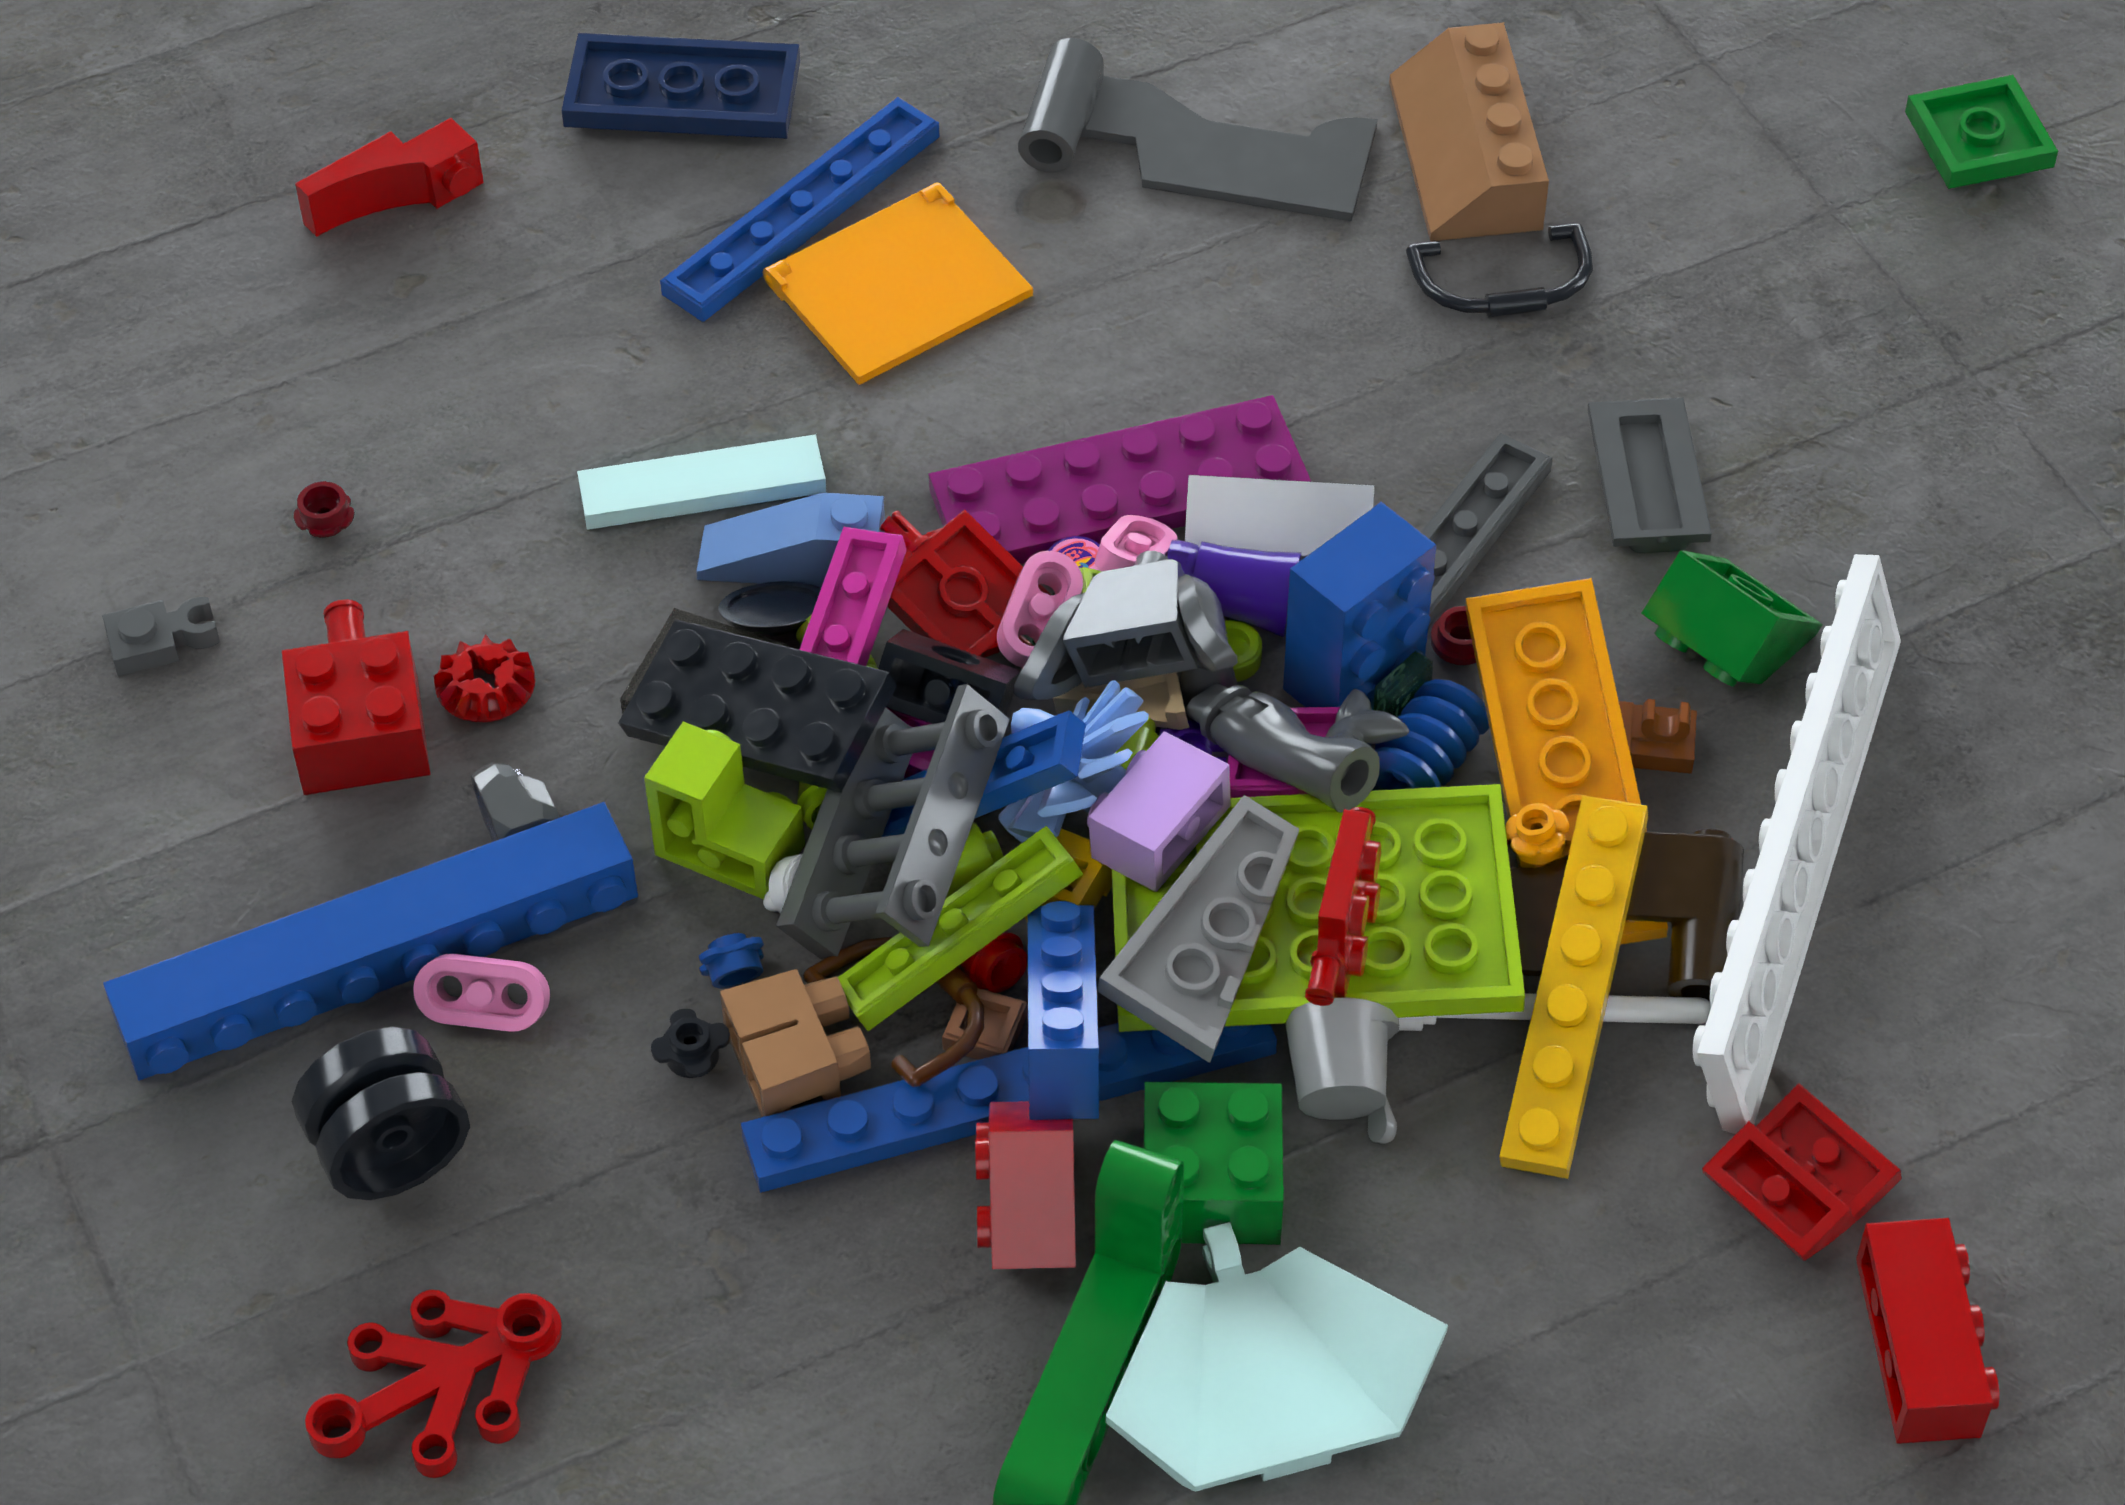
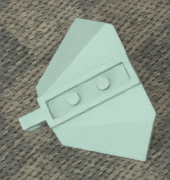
(1270, 1368)

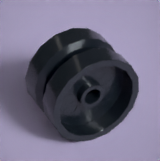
(380, 1113)

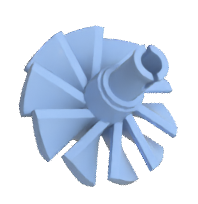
(1107, 728)

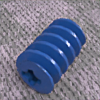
(1442, 728)

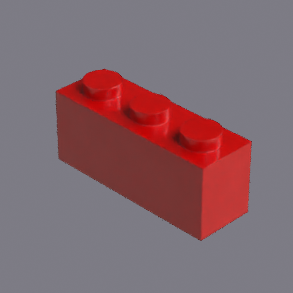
(1926, 1330)

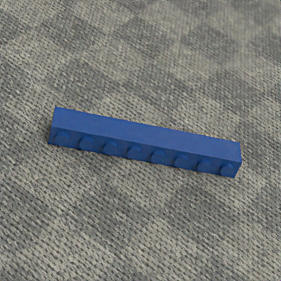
(370, 940)

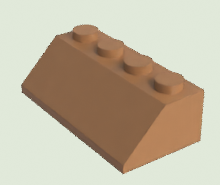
(1470, 136)

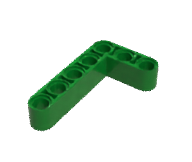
(1133, 1258)

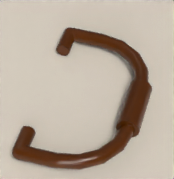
(954, 983)

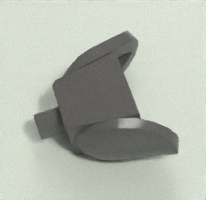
(1128, 628)

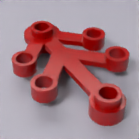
(442, 1371)

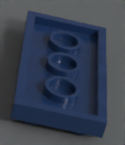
(681, 85)

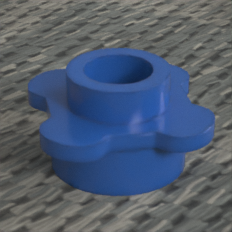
(732, 960)

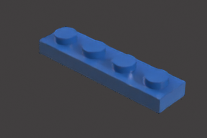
(1023, 766)

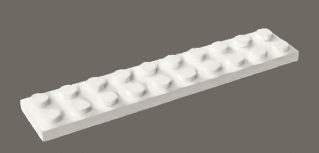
(1798, 847)

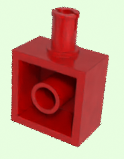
(354, 706)

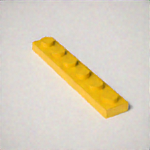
(1574, 987)

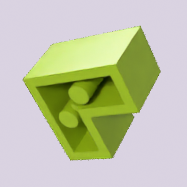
(713, 819)

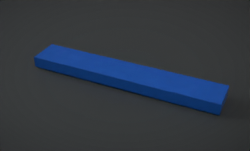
(799, 209)

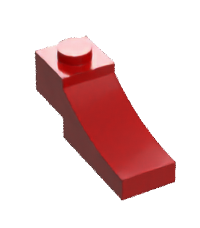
(391, 175)

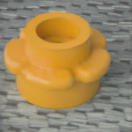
(1538, 845)

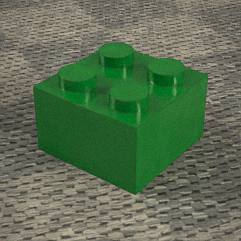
(1229, 1152)

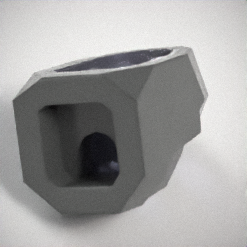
(511, 800)

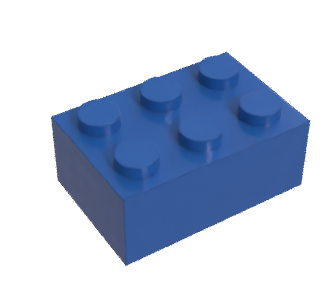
(1357, 608)

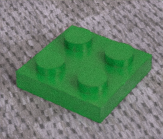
(1981, 131)

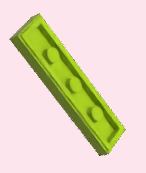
(965, 925)

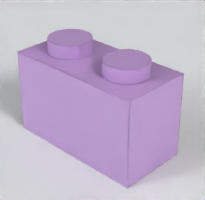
(1159, 810)

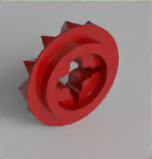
(475, 699)

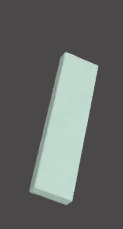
(701, 482)

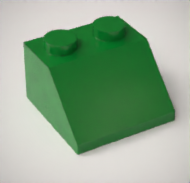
(1727, 618)

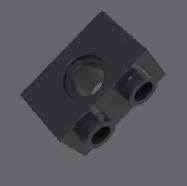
(932, 671)

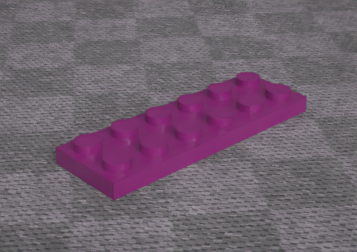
(1095, 480)

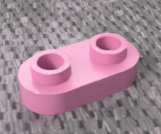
(1131, 537)
(1030, 607)
(484, 992)

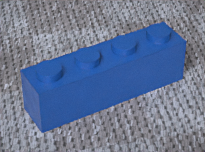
(1062, 1013)

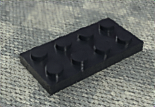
(783, 705)

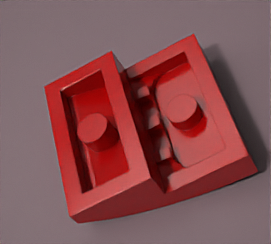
(1802, 1173)

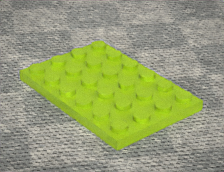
(1441, 923)

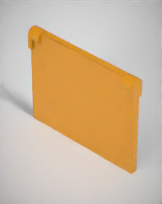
(897, 283)

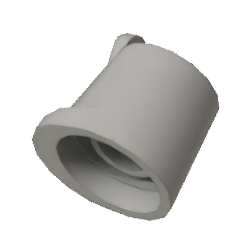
(1342, 1062)

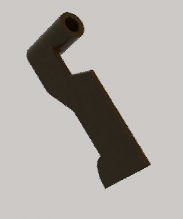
(1678, 880)

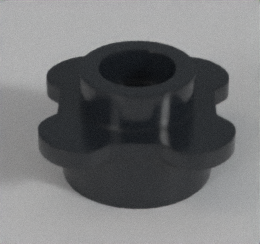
(693, 1059)

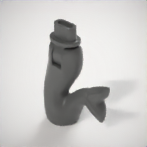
(1275, 742)

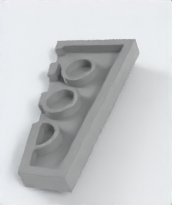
(1199, 938)

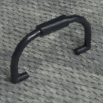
(1511, 301)

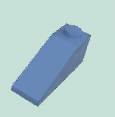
(785, 540)

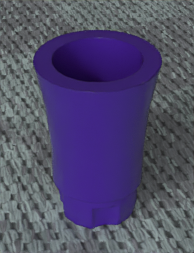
(1246, 581)

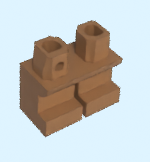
(783, 1043)

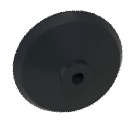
(770, 607)

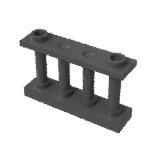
(925, 857)

